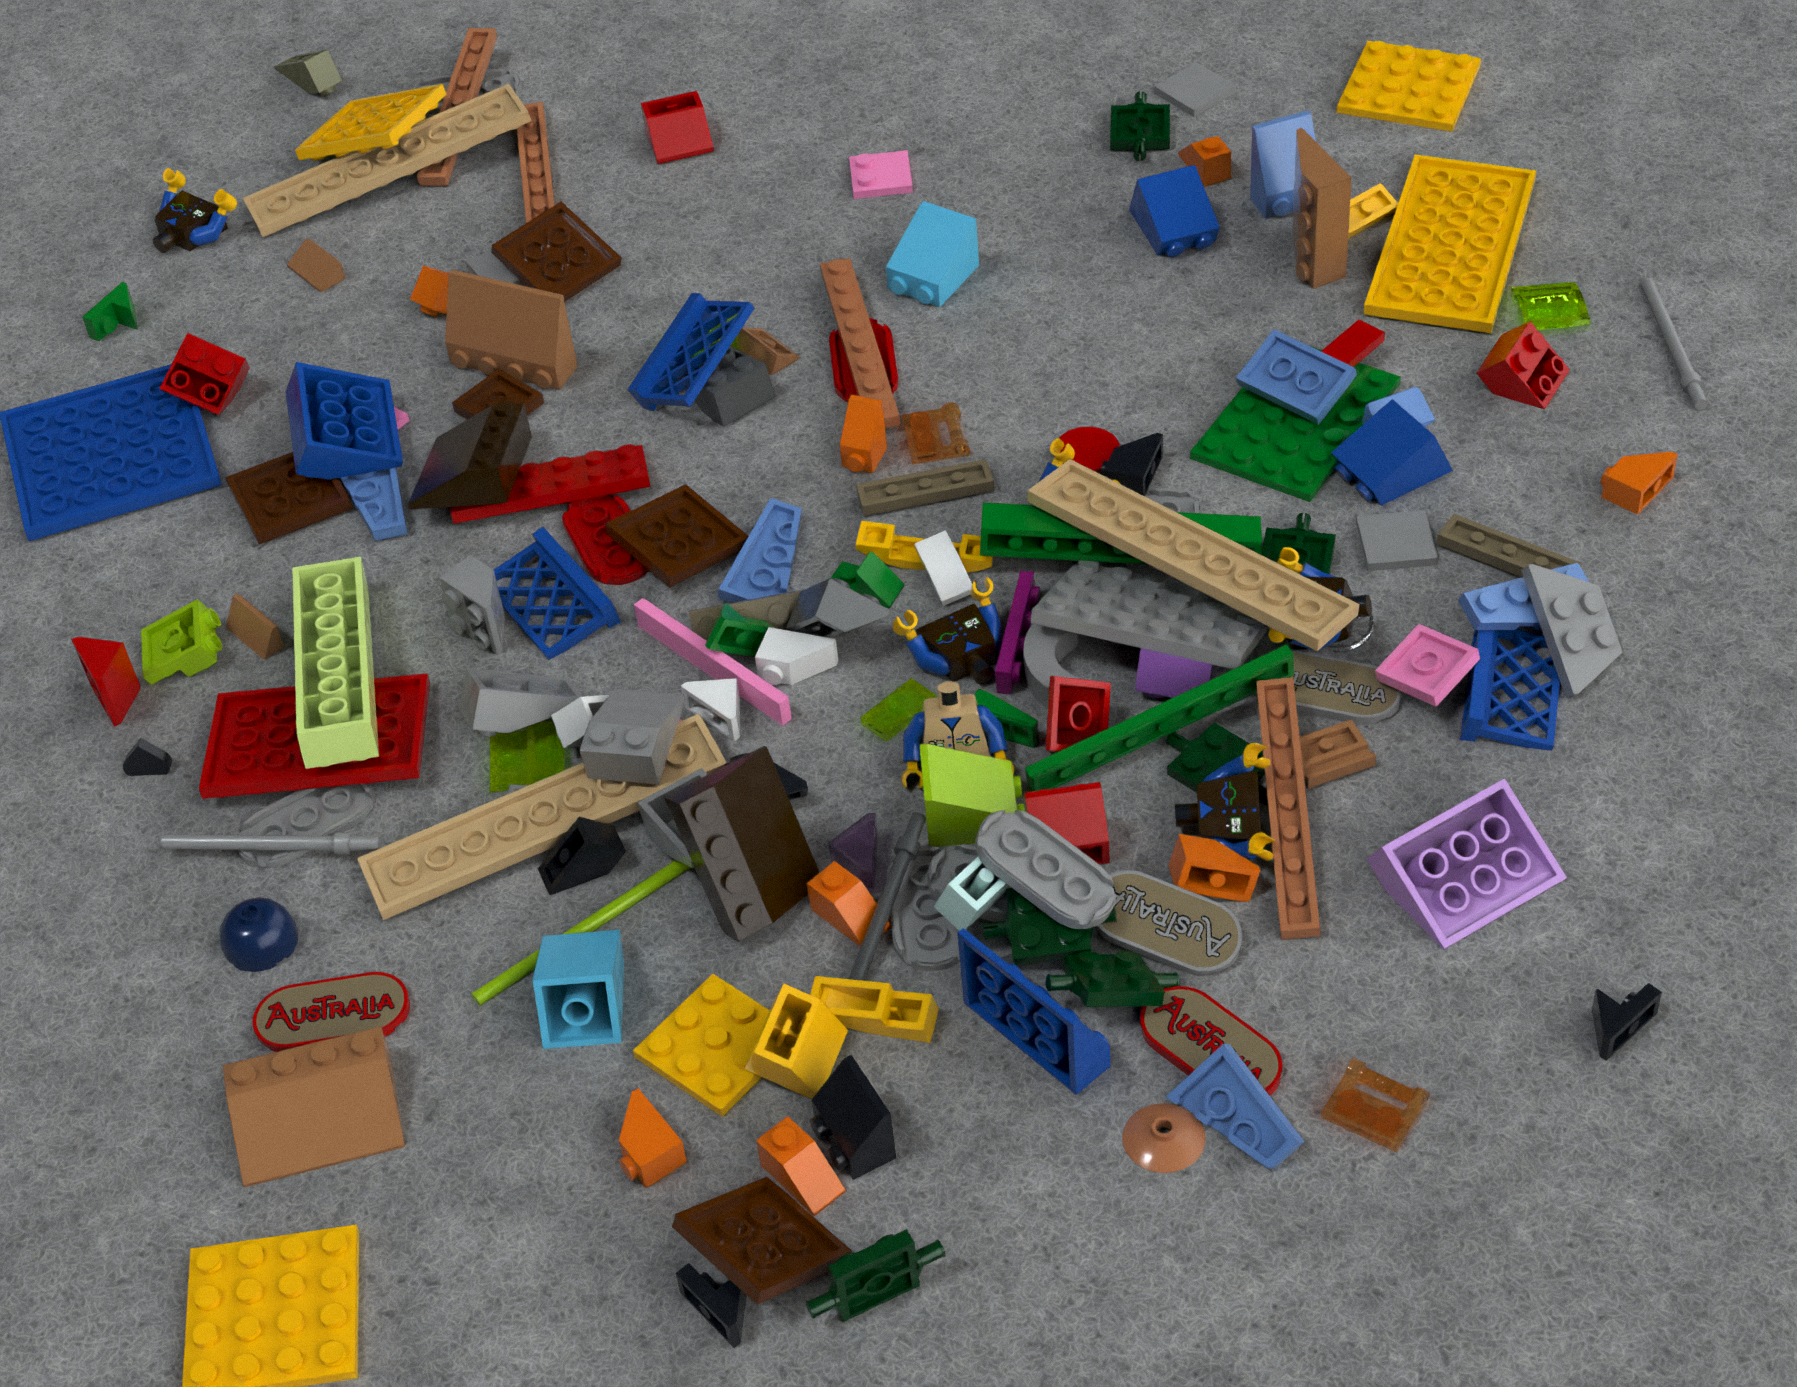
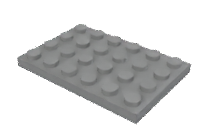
(1148, 614)

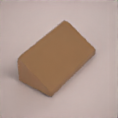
(316, 266)
(765, 348)
(253, 628)

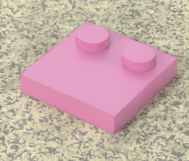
(880, 174)
(1427, 665)

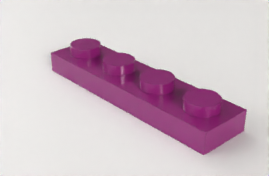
(1019, 622)

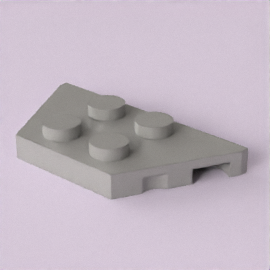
(1573, 625)

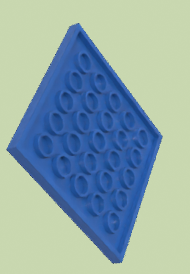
(105, 453)

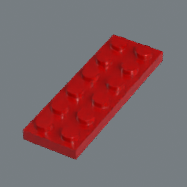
(567, 481)

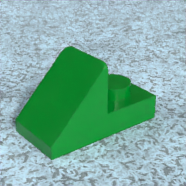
(109, 312)
(871, 579)
(736, 633)

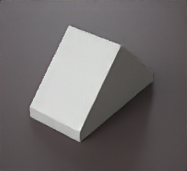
(716, 703)

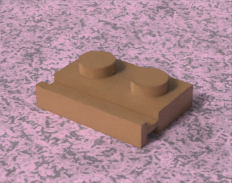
(1334, 753)

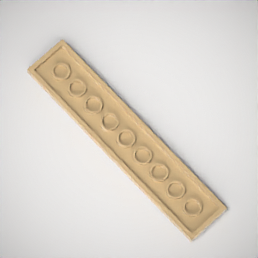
(359, 173)
(1194, 554)
(519, 826)

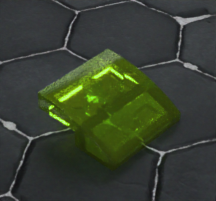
(1551, 305)
(539, 756)

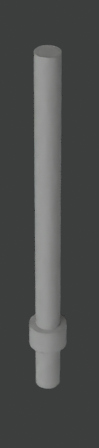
(1690, 380)
(339, 843)

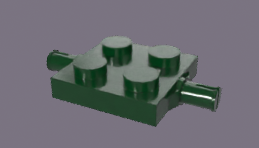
(1140, 126)
(1312, 547)
(1206, 755)
(1036, 935)
(1112, 980)
(874, 1275)

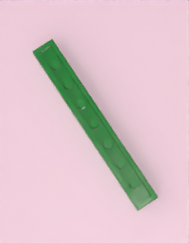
(1158, 721)

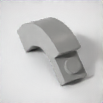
(1042, 653)

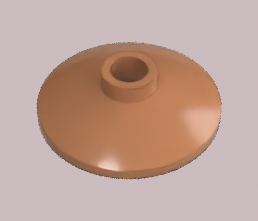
(1163, 1151)

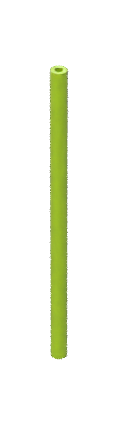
(589, 924)

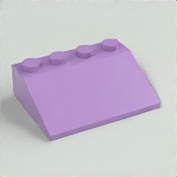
(1467, 865)

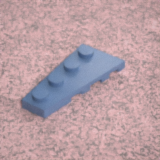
(378, 502)
(766, 556)
(1507, 603)

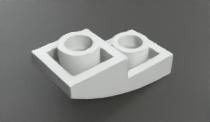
(944, 567)

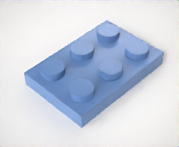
(1296, 376)

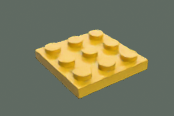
(707, 1044)

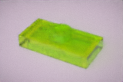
(896, 710)

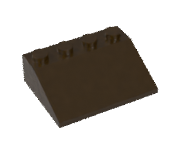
(475, 460)
(744, 843)

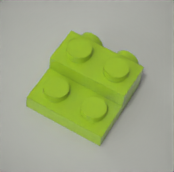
(180, 642)

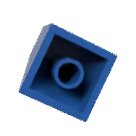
(1174, 211)
(1390, 455)

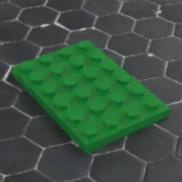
(1283, 448)

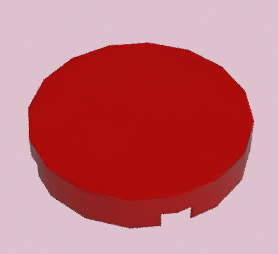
(1090, 446)

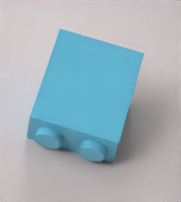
(934, 255)
(580, 989)

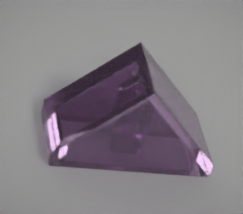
(857, 850)

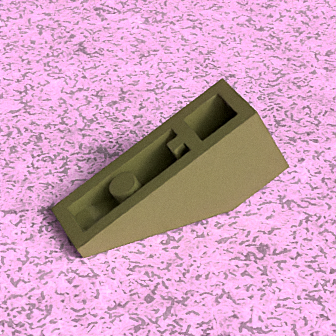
(311, 72)

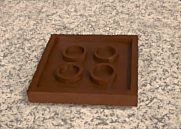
(556, 253)
(281, 501)
(677, 535)
(760, 1239)

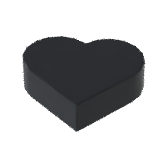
(146, 760)

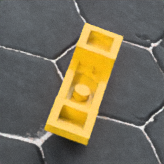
(901, 551)

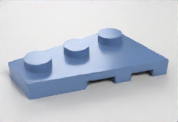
(1234, 1103)

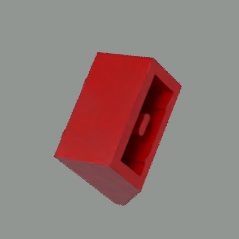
(677, 127)
(1523, 367)
(205, 375)
(1076, 815)

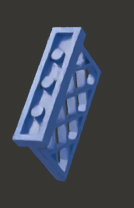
(685, 337)
(576, 584)
(1481, 686)

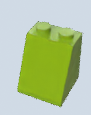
(963, 791)

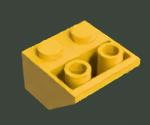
(797, 1042)

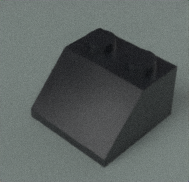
(853, 1121)

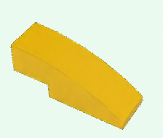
(878, 1008)

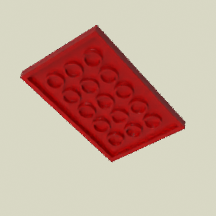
(258, 750)

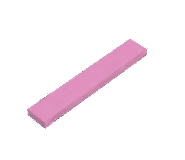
(712, 662)

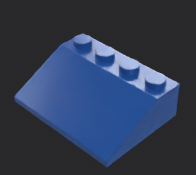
(341, 423)
(1030, 1016)

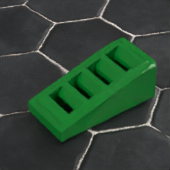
(1012, 719)

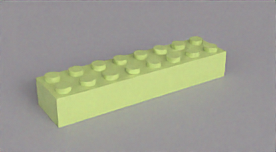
(334, 664)

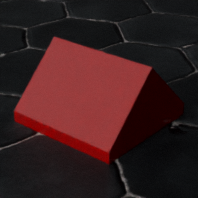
(109, 674)
(1075, 711)

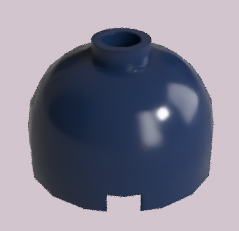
(258, 934)

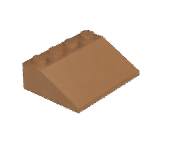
(1319, 213)
(508, 329)
(313, 1106)

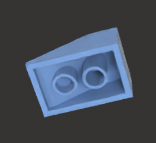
(1274, 163)

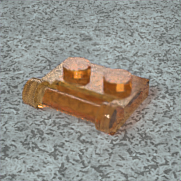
(924, 436)
(1372, 1116)

